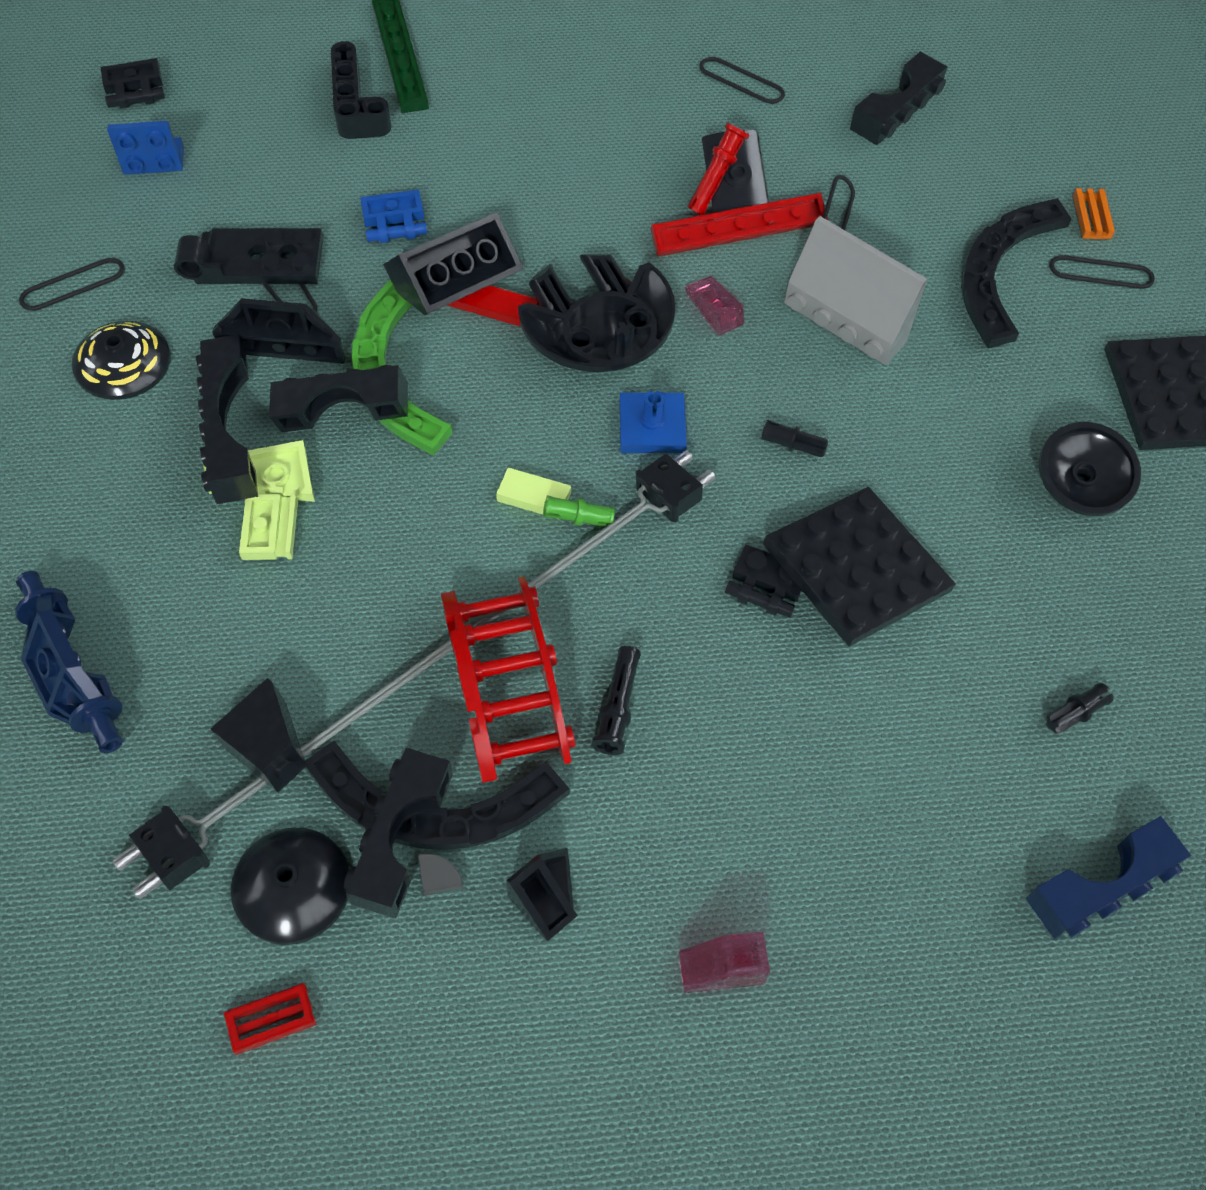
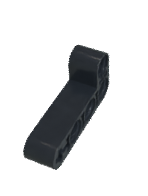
(355, 114)

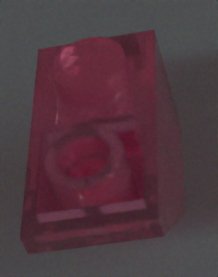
(725, 963)

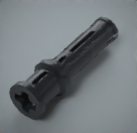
(615, 714)

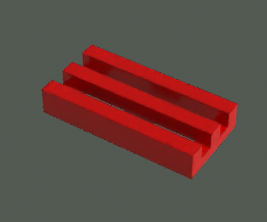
(241, 1046)

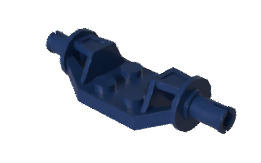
(56, 669)

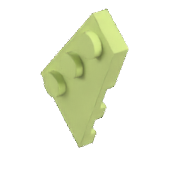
(283, 470)

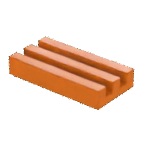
(1099, 214)

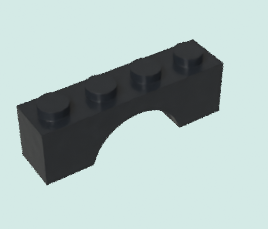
(881, 114)
(300, 402)
(416, 787)

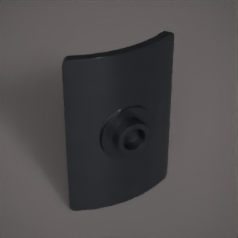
(744, 180)

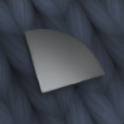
(438, 875)

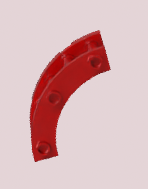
(473, 671)

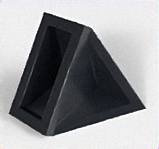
(544, 892)

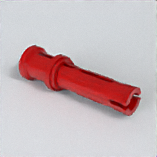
(723, 157)

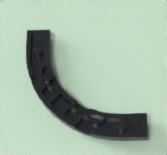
(990, 246)
(443, 827)

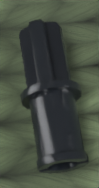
(794, 439)
(1078, 708)

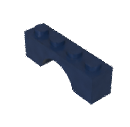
(1071, 900)

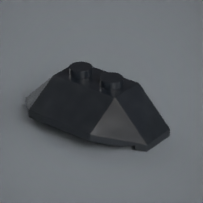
(281, 331)

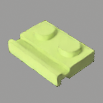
(268, 527)

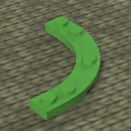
(370, 352)

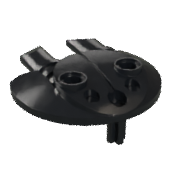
(601, 331)

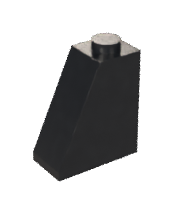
(263, 736)

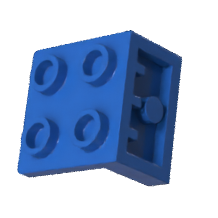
(146, 147)

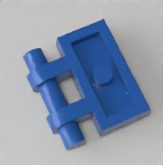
(391, 209)

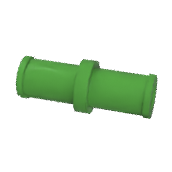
(578, 511)

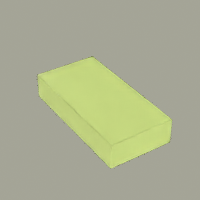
(529, 490)

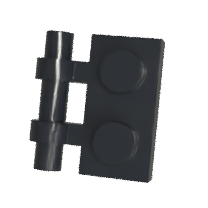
(130, 77)
(763, 571)

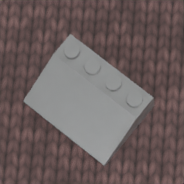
(855, 291)

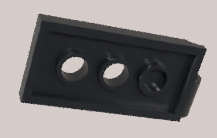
(227, 255)

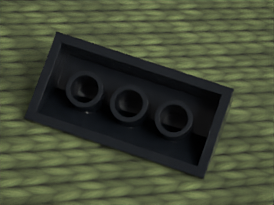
(454, 265)

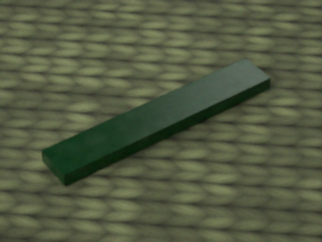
(400, 56)

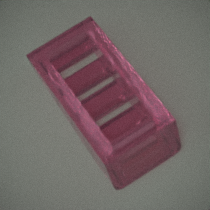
(717, 307)

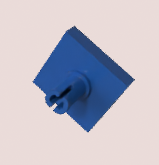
(652, 422)

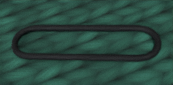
(770, 101)
(840, 177)
(1102, 262)
(67, 275)

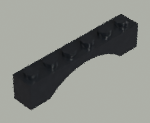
(227, 463)

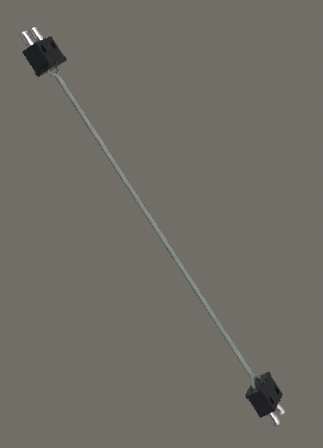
(169, 844)

